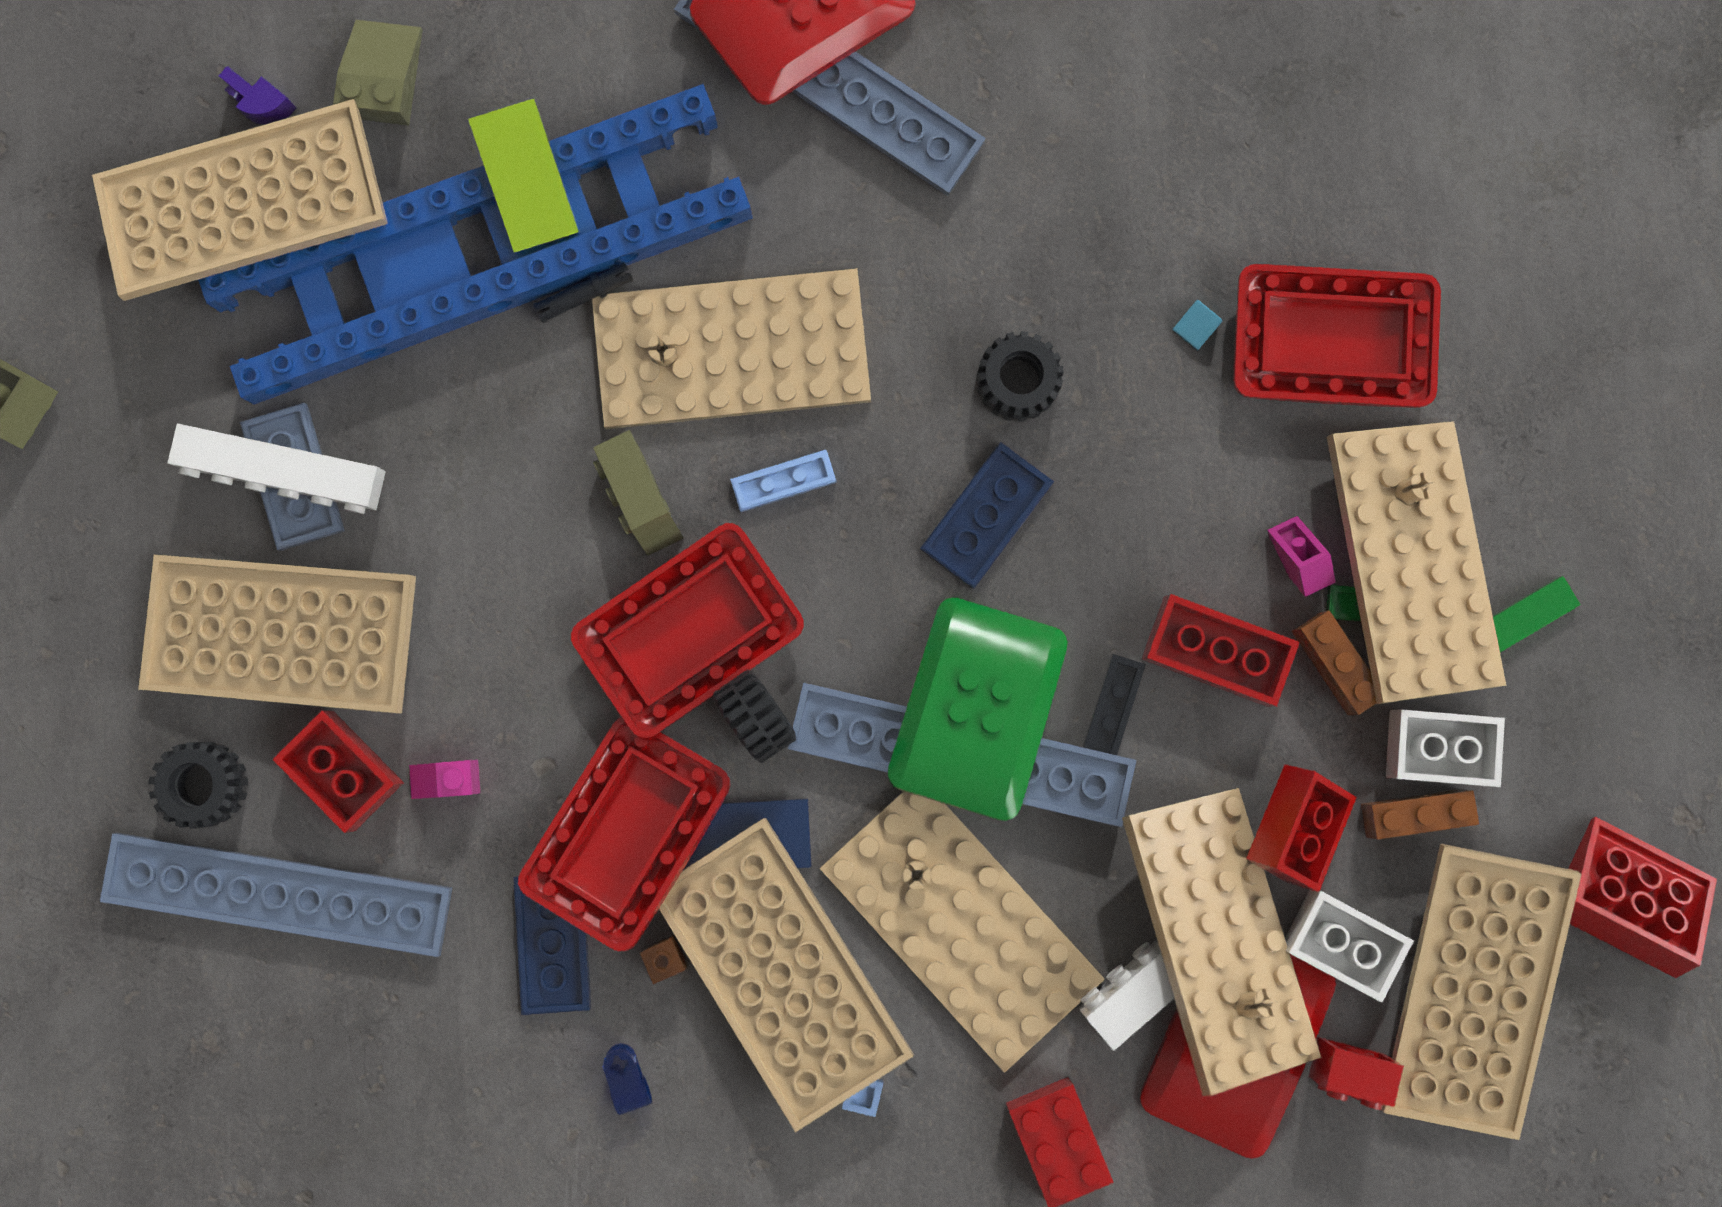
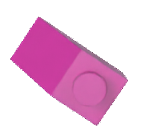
(1302, 556)
(444, 779)

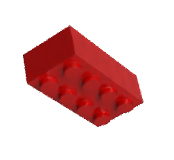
(1220, 650)

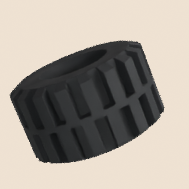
(1025, 349)
(754, 716)
(171, 790)

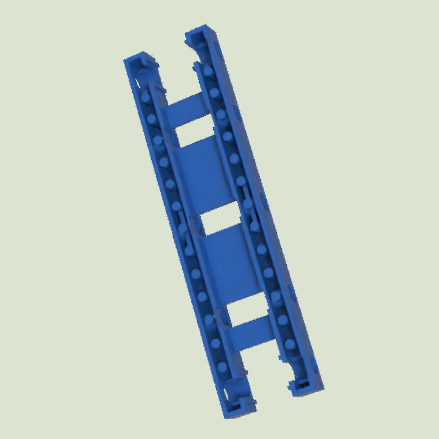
(420, 271)

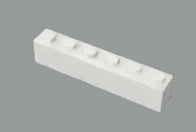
(276, 467)

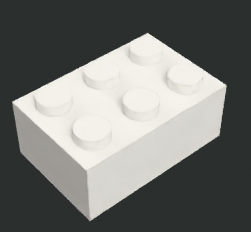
(1445, 747)
(1347, 944)
(1129, 996)

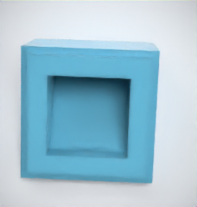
(1197, 325)

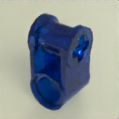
(627, 1085)

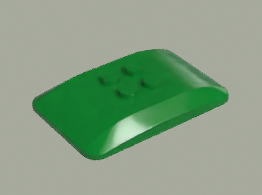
(978, 709)

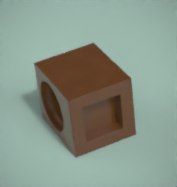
(664, 959)

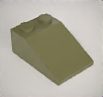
(380, 71)
(21, 404)

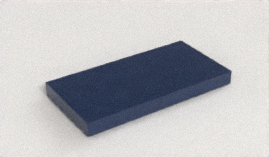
(986, 515)
(786, 818)
(550, 960)

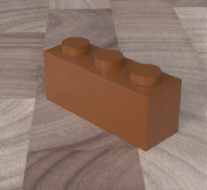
(1337, 662)
(1420, 814)

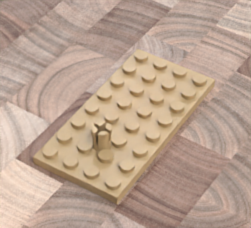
(238, 200)
(731, 349)
(1415, 561)
(278, 633)
(962, 925)
(1220, 941)
(782, 975)
(1481, 990)

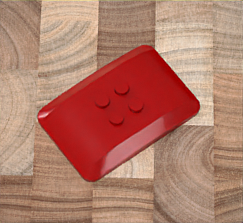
(789, 42)
(1337, 336)
(687, 630)
(624, 835)
(1242, 1116)

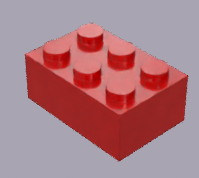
(338, 771)
(1301, 827)
(1059, 1142)

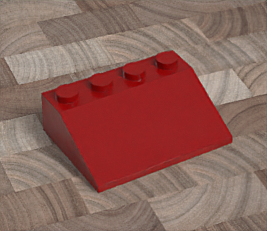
(1641, 899)

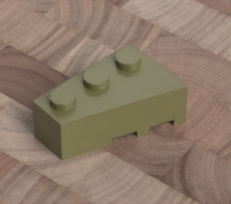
(636, 493)

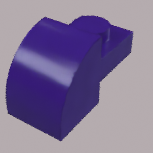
(259, 102)

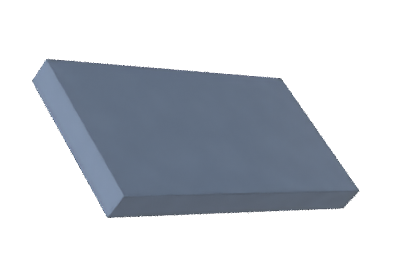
(293, 520)

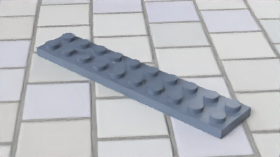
(889, 117)
(866, 731)
(276, 894)

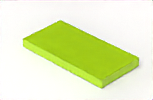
(523, 175)

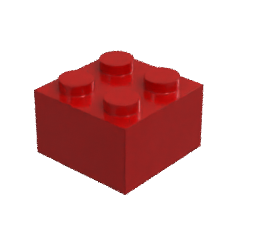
(1356, 1073)

